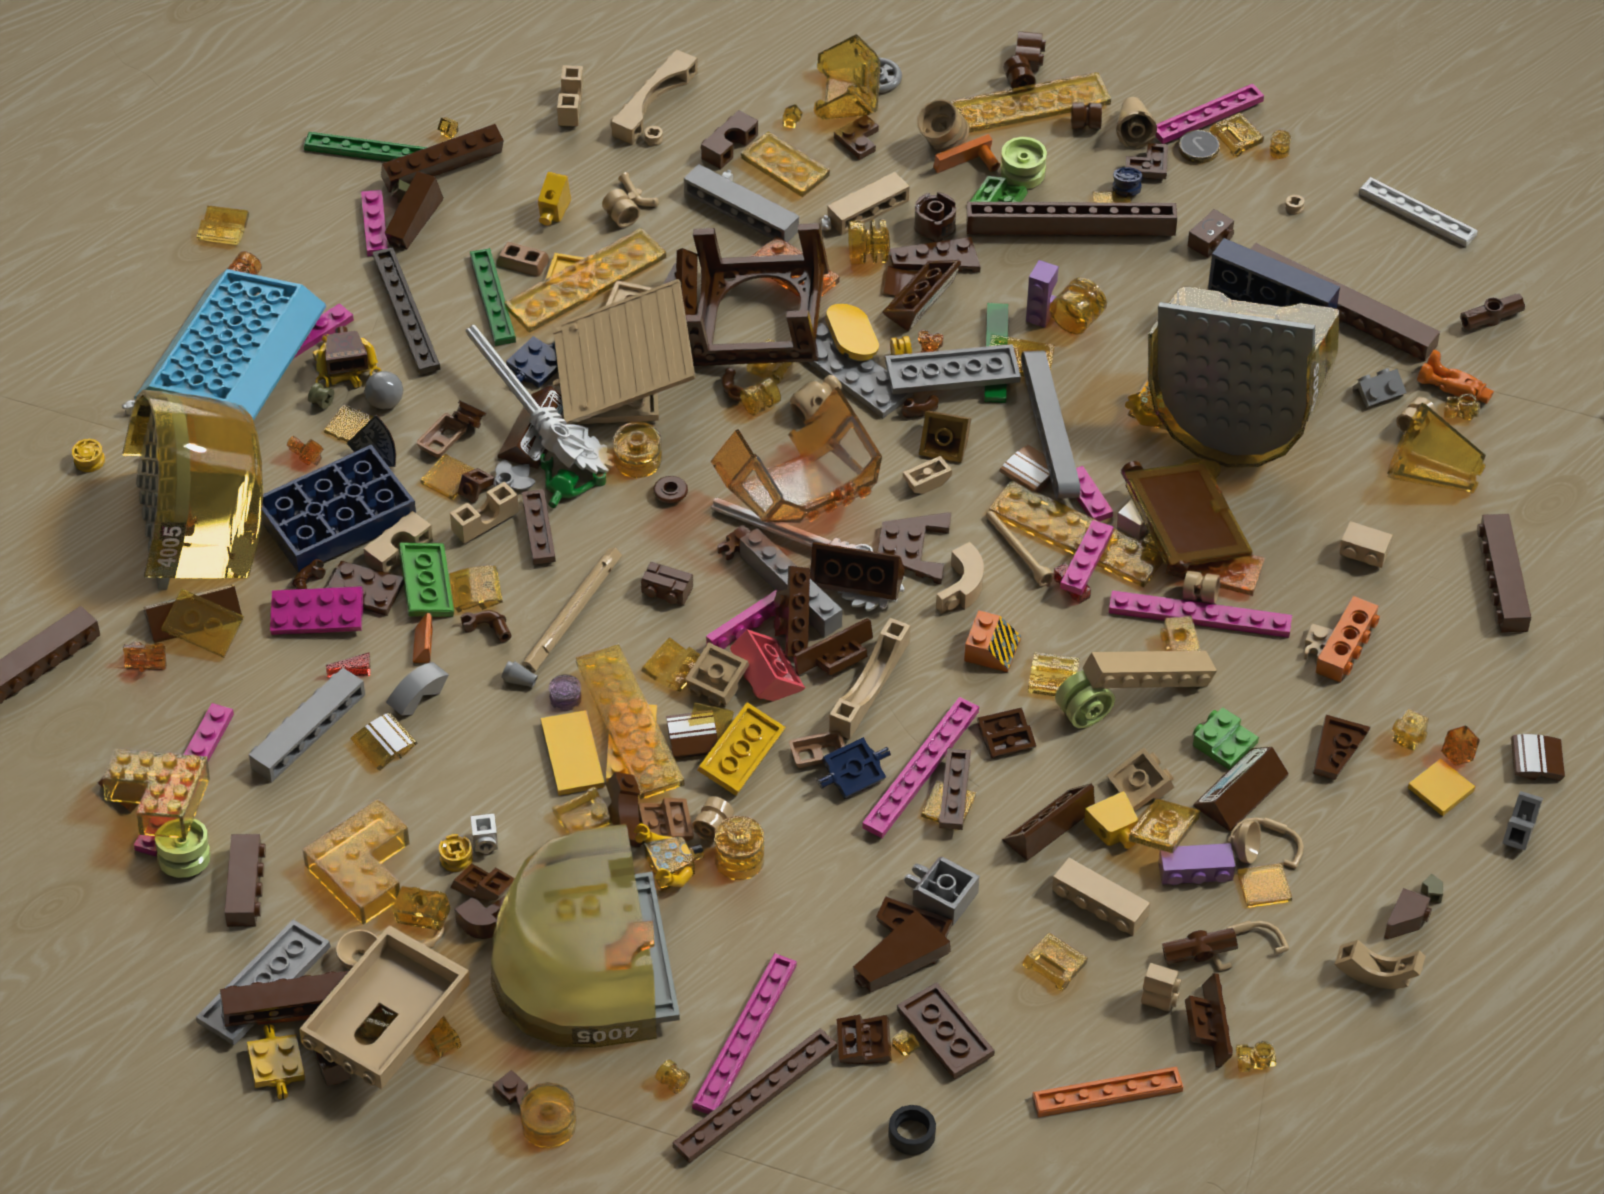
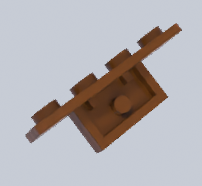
(793, 610)
(837, 650)
(1208, 1020)

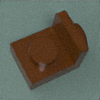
(473, 482)

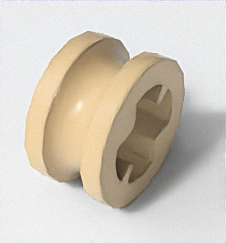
(653, 135)
(1294, 209)

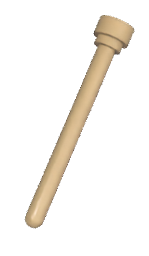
(1042, 574)

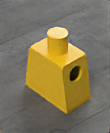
(554, 198)
(1112, 820)

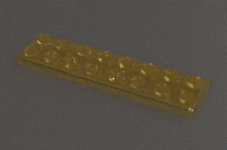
(1031, 101)
(585, 280)
(1067, 528)
(630, 721)

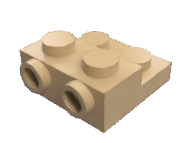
(716, 675)
(1141, 779)

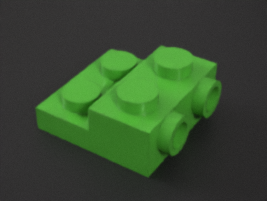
(1224, 738)

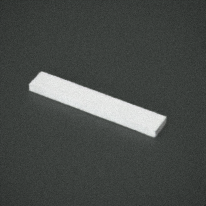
(1418, 212)

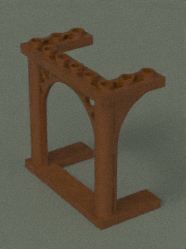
(801, 324)

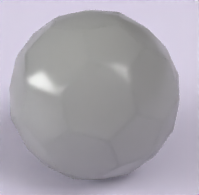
(383, 390)

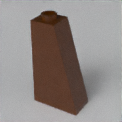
(414, 210)
(901, 953)

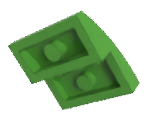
(997, 190)

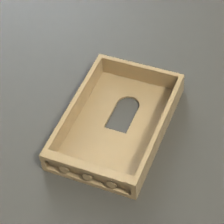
(401, 978)

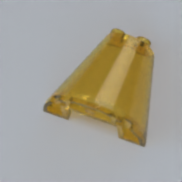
(1436, 454)

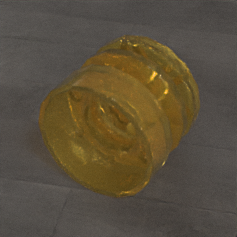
(868, 241)
(1078, 305)
(739, 847)

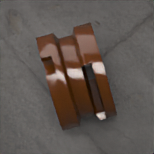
(469, 414)

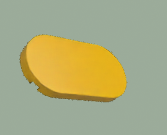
(851, 331)

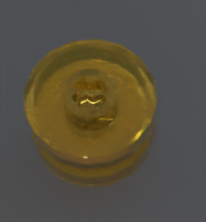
(637, 449)
(548, 1115)

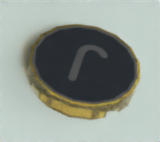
(1199, 146)

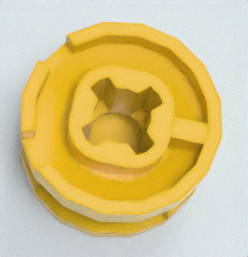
(900, 346)
(87, 455)
(456, 853)

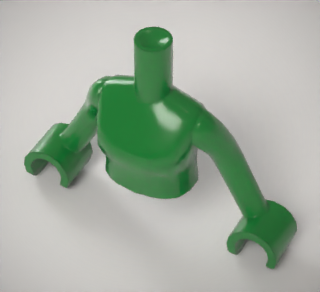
(564, 482)

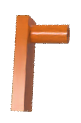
(965, 152)

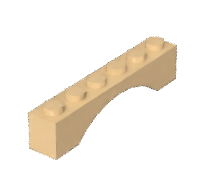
(675, 72)
(854, 705)

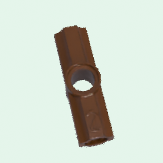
(1492, 311)
(1200, 946)

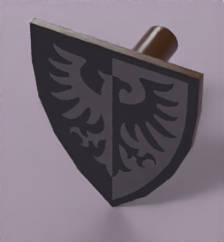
(377, 435)

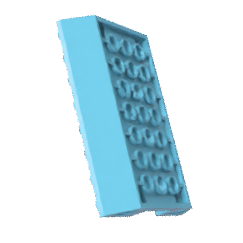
(252, 351)

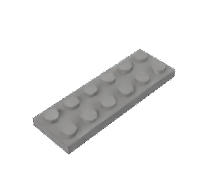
(952, 369)
(861, 379)
(284, 957)

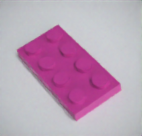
(316, 610)

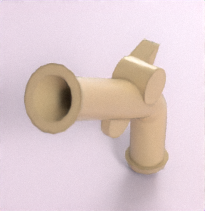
(634, 194)

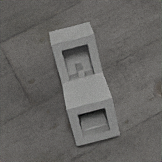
(422, 681)
(1522, 820)

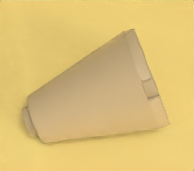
(1135, 124)

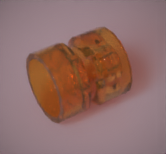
(246, 263)

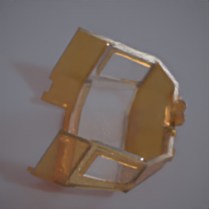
(832, 469)

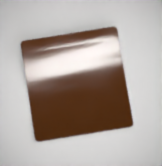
(897, 279)

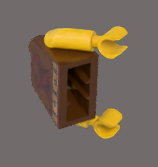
(344, 354)

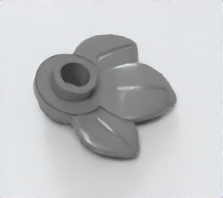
(515, 477)

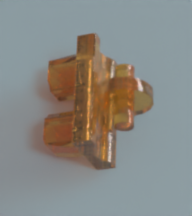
(144, 656)

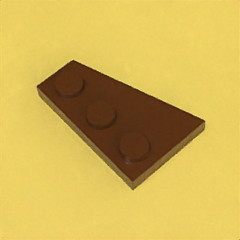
(1337, 745)
(894, 912)

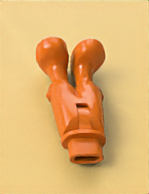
(1452, 380)

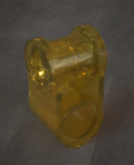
(443, 1038)

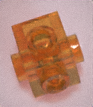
(1460, 745)

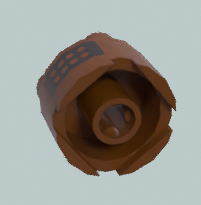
(935, 216)

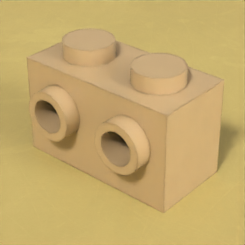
(1365, 544)

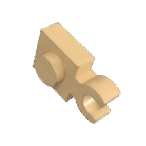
(1316, 640)

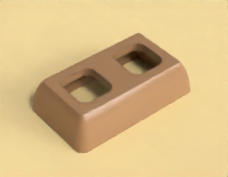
(519, 263)
(434, 434)
(814, 744)

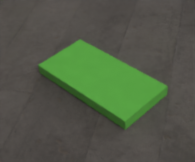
(426, 579)

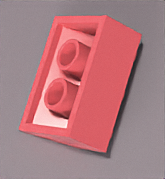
(768, 668)

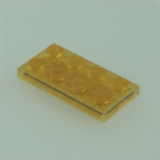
(785, 164)

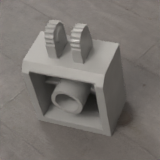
(943, 888)

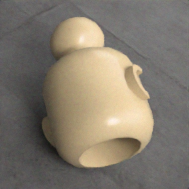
(812, 395)

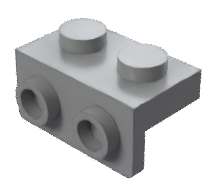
(1381, 387)

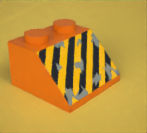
(991, 642)

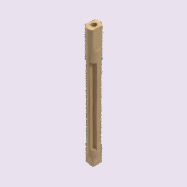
(571, 610)

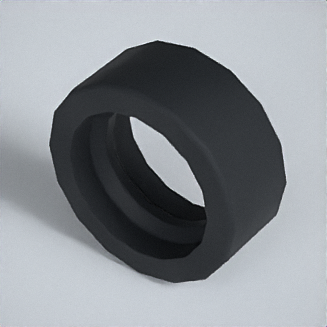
(911, 1146)

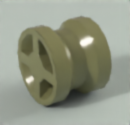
(321, 395)

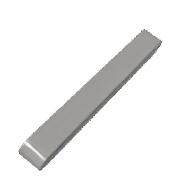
(1050, 425)

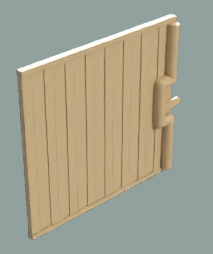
(623, 352)

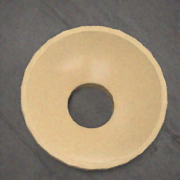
(1246, 841)
(352, 943)

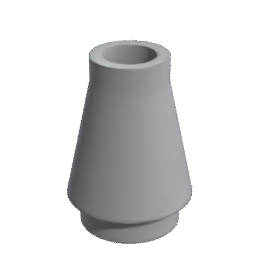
(519, 675)

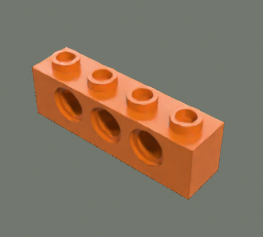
(1347, 638)

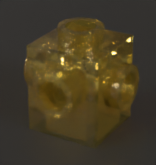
(1410, 730)

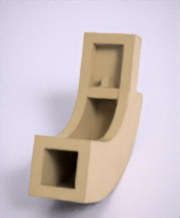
(970, 566)
(1378, 970)

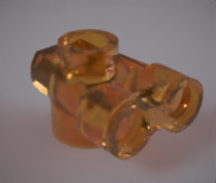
(930, 342)
(308, 453)

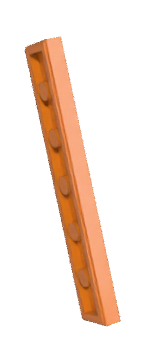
(1107, 1091)

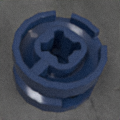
(1127, 181)

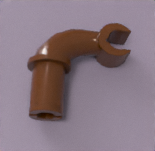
(495, 620)

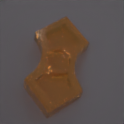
(636, 939)

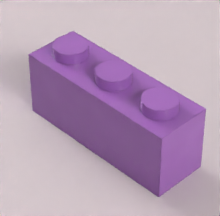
(1197, 864)

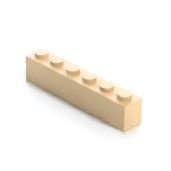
(1149, 669)

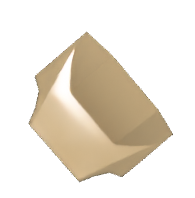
(928, 475)

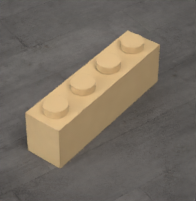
(869, 202)
(1100, 896)

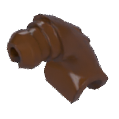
(728, 384)
(913, 409)
(314, 569)

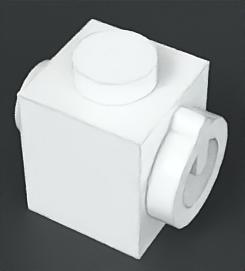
(484, 833)

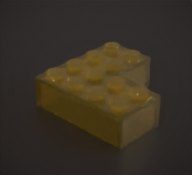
(164, 785)
(351, 858)

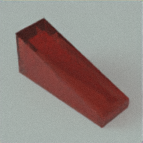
(357, 665)

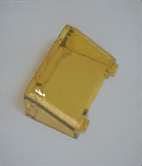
(851, 80)

